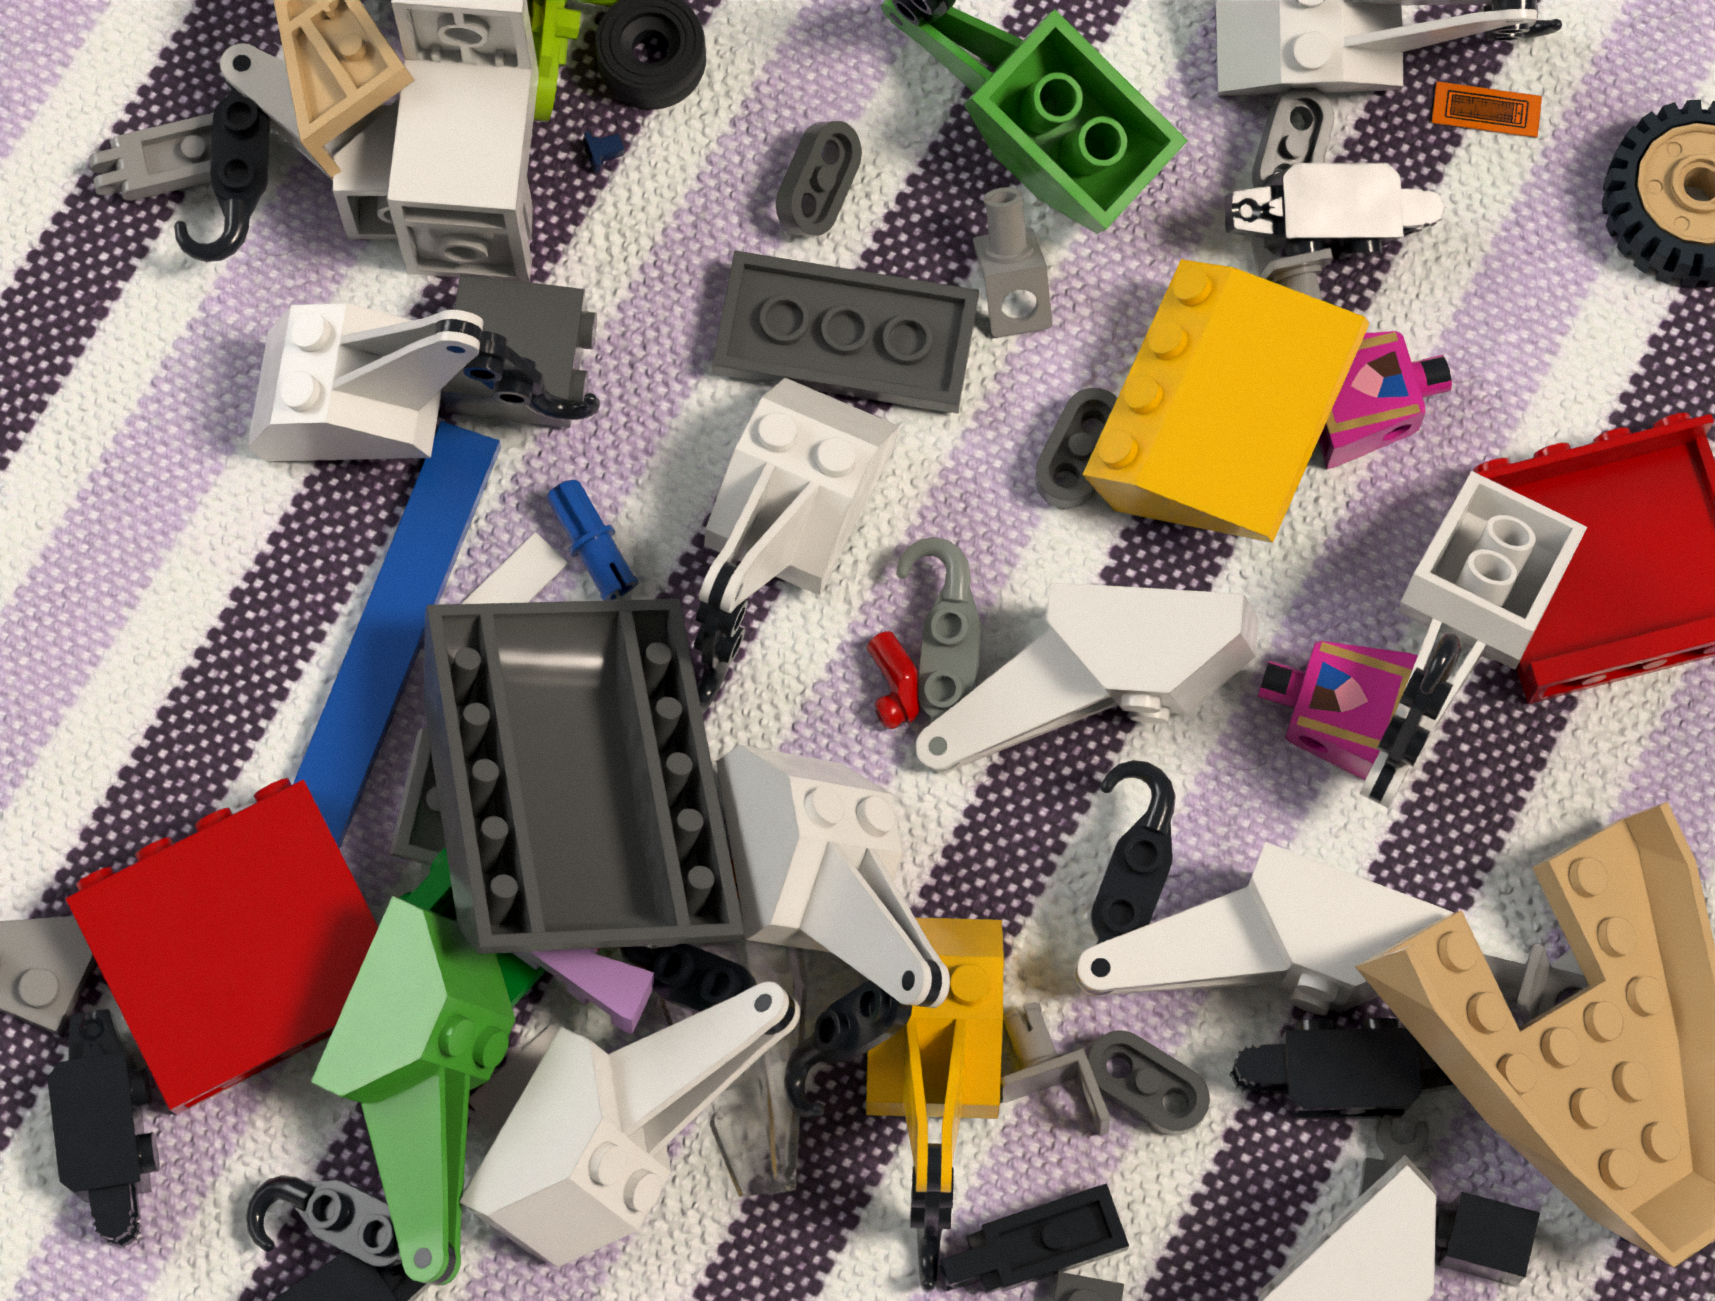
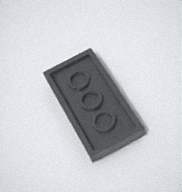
(846, 331)

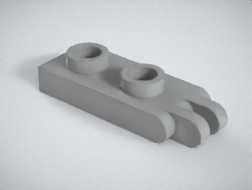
(155, 159)

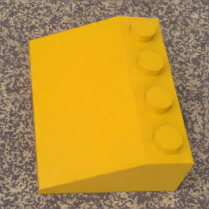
(1224, 402)

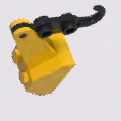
(945, 1068)

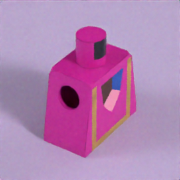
(1380, 398)
(1340, 701)

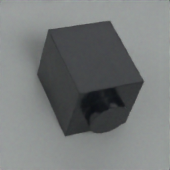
(1486, 1238)

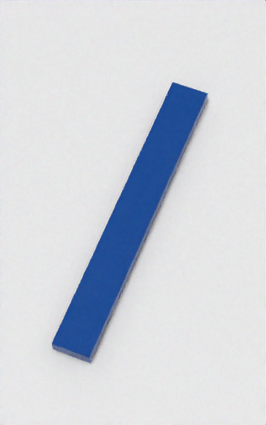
(394, 622)

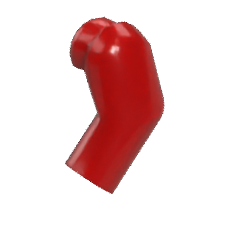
(902, 679)

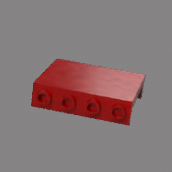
(1645, 566)
(229, 942)

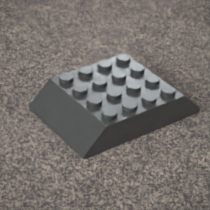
(575, 777)

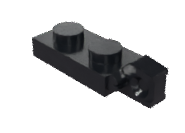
(1038, 1243)

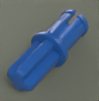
(591, 540)

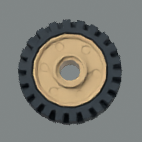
(1649, 195)

